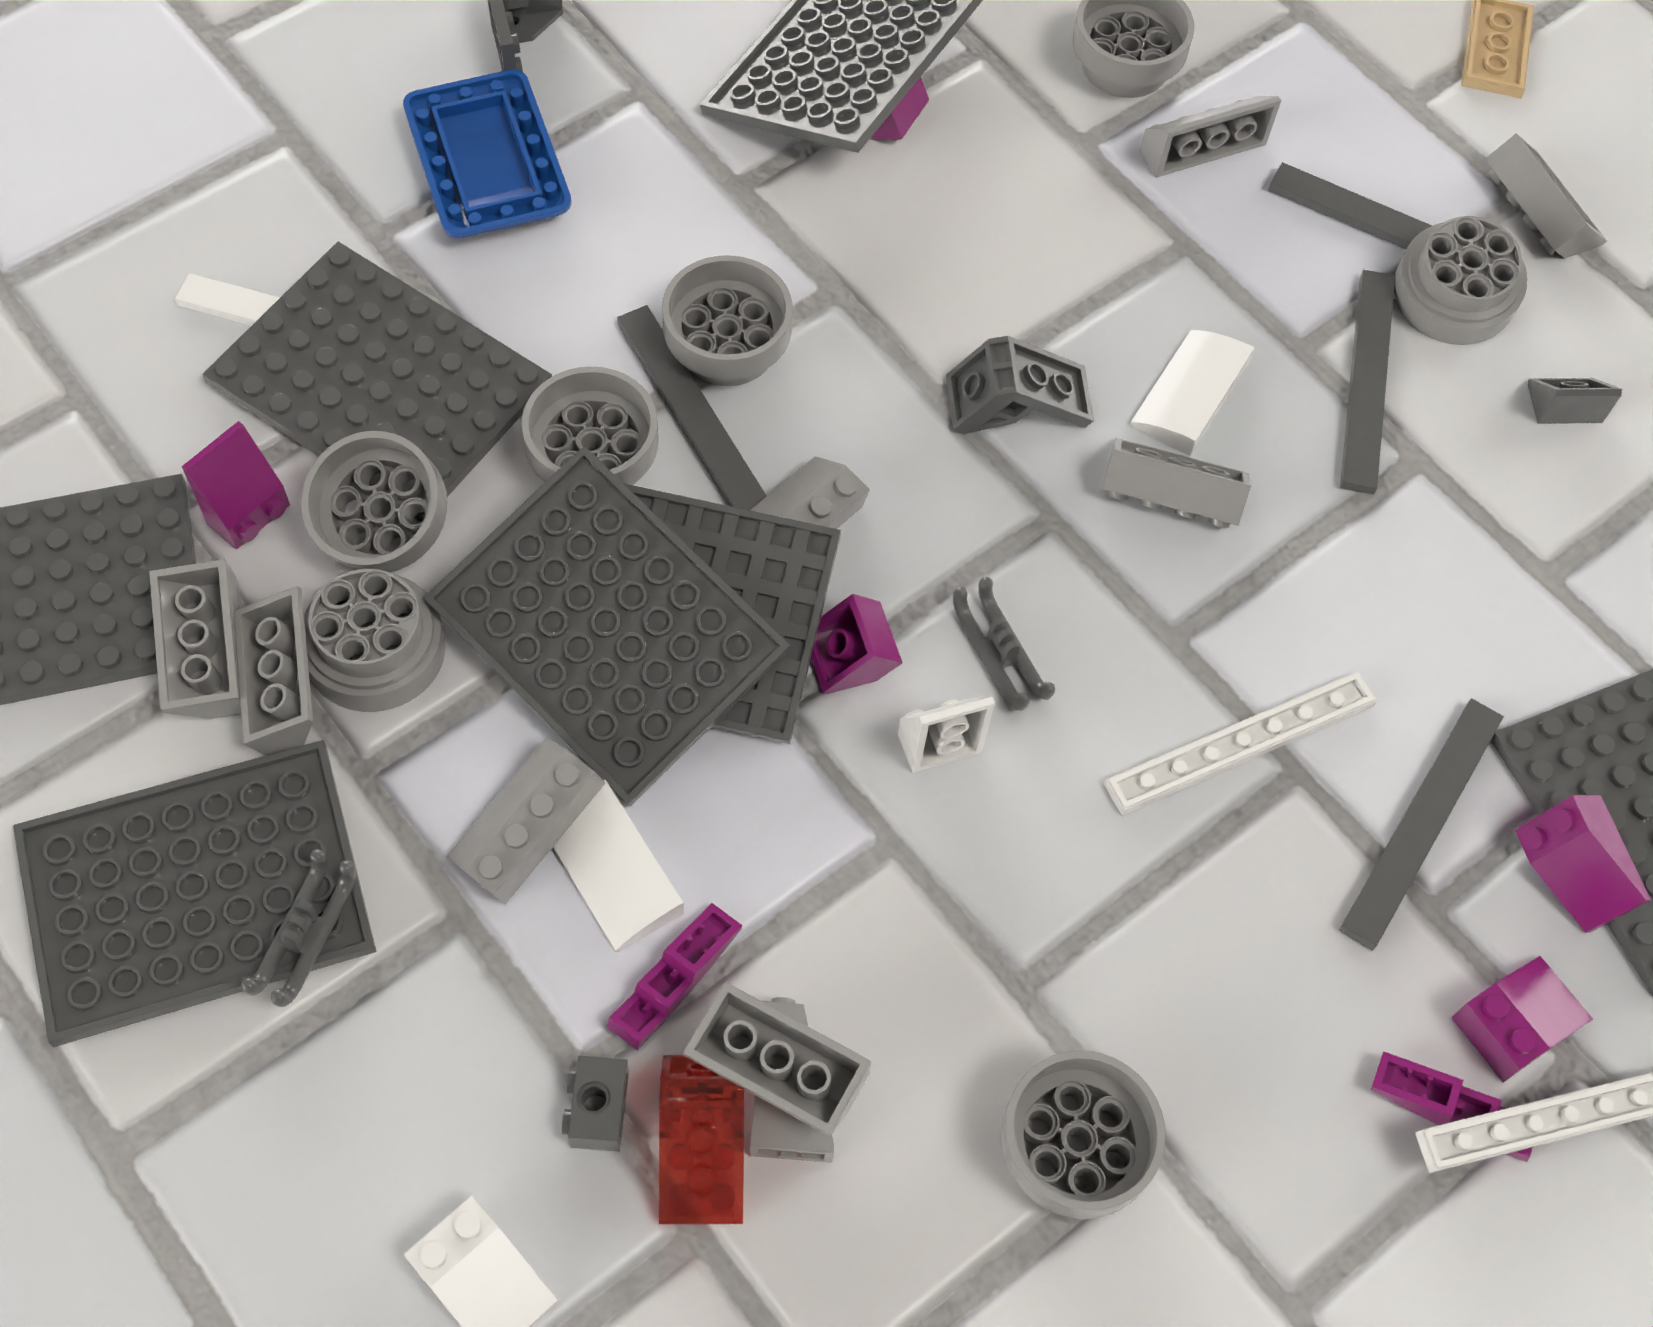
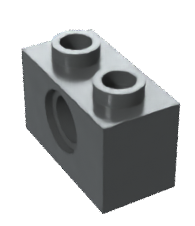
(603, 1127)

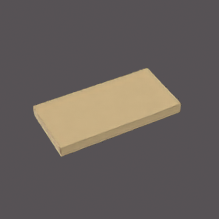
(1498, 47)

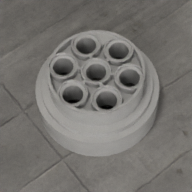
(1132, 44)
(1448, 308)
(727, 319)
(596, 400)
(344, 476)
(381, 676)
(1098, 1086)

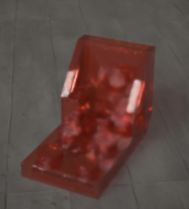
(699, 1145)

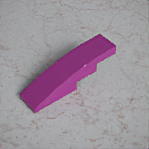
(674, 976)
(1433, 1094)

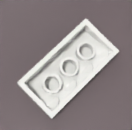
(1192, 389)
(617, 872)

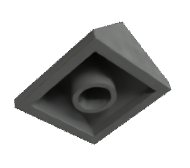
(1572, 400)

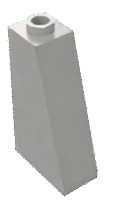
(779, 1133)

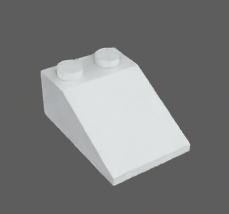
(945, 733)
(479, 1272)

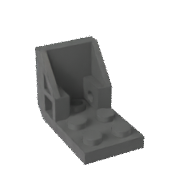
(519, 23)
(1012, 378)

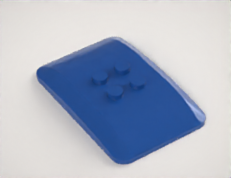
(486, 153)

